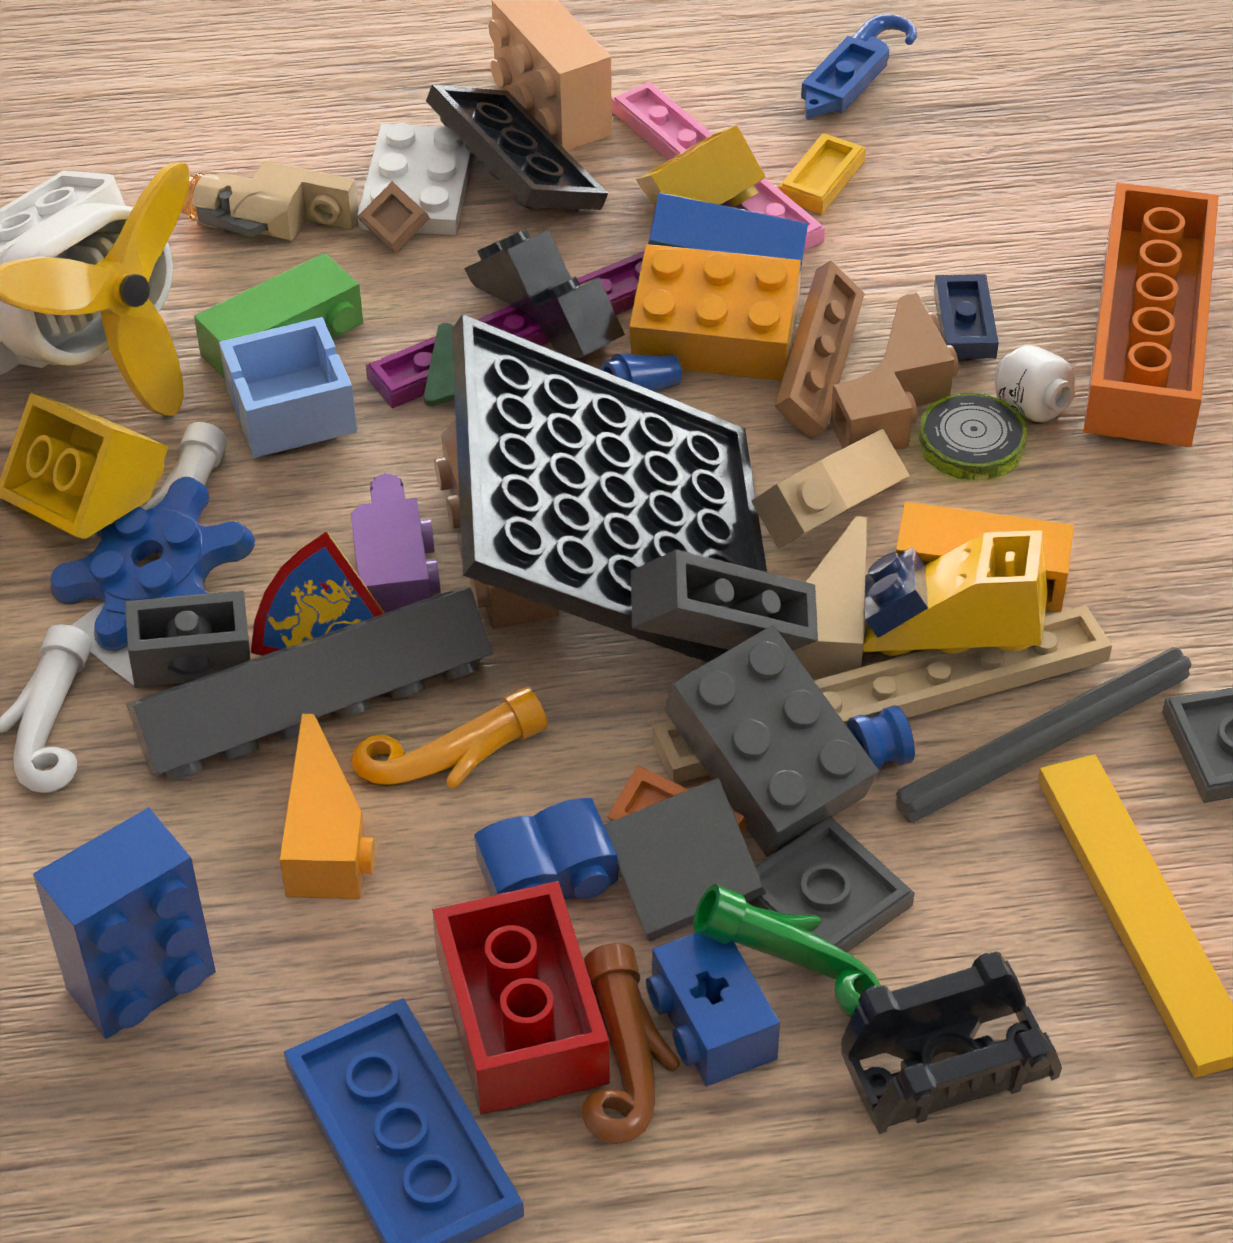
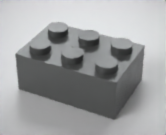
(770, 739)

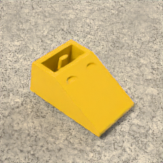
(977, 598)

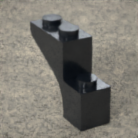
(535, 280)

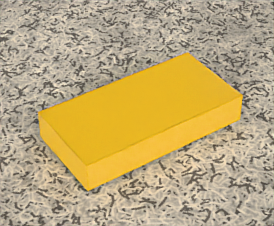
(823, 172)

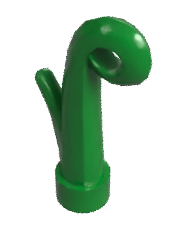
(727, 918)

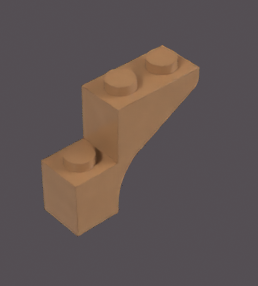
(913, 373)

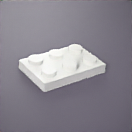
(427, 166)

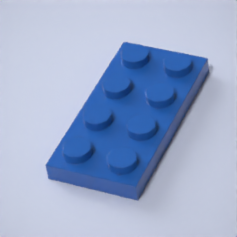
(402, 1131)

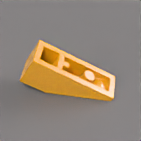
(324, 827)

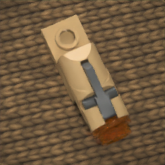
(272, 201)

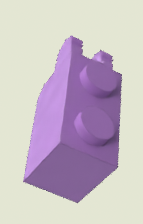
(393, 546)

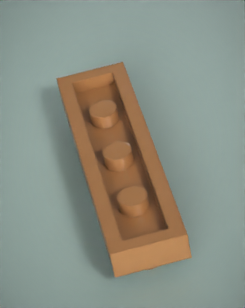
(819, 350)

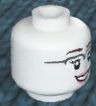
(1035, 383)

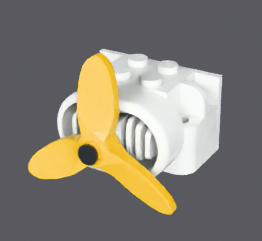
(91, 279)

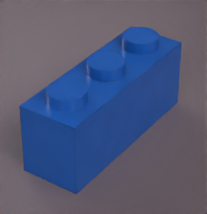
(725, 229)

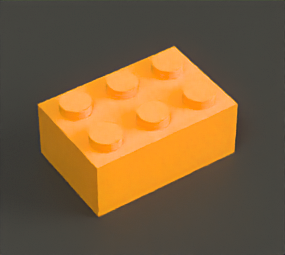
(716, 310)

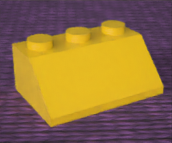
(78, 467)

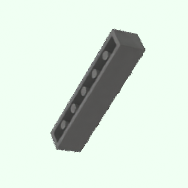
(311, 677)

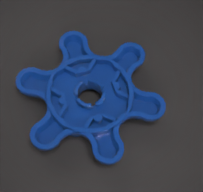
(185, 562)

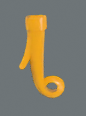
(464, 748)

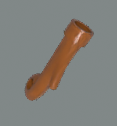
(634, 1037)

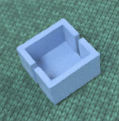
(288, 387)

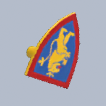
(310, 598)

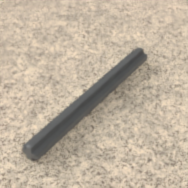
(1042, 734)

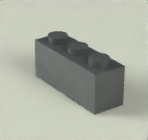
(720, 602)

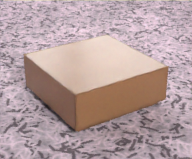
(393, 217)

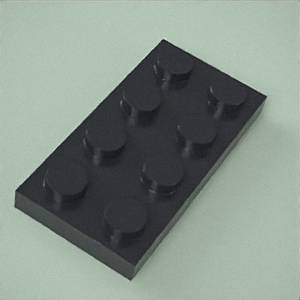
(516, 148)

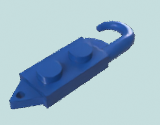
(852, 66)

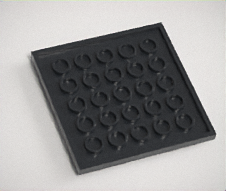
(588, 478)

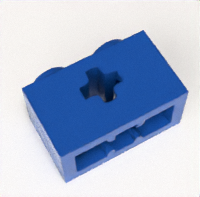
(714, 1007)

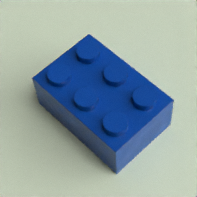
(126, 922)

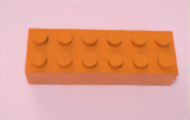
(1153, 316)

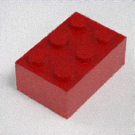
(521, 997)

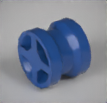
(884, 737)

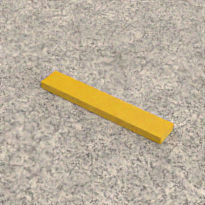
(1143, 912)

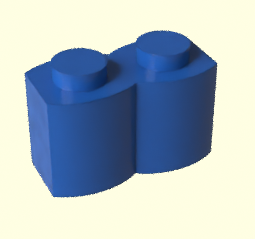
(554, 845)

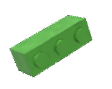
(298, 295)

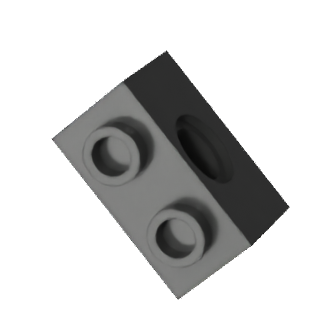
(186, 637)

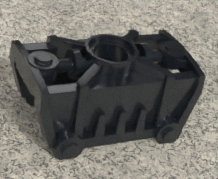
(939, 1019)

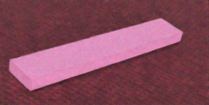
(674, 131)

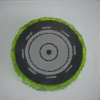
(972, 436)

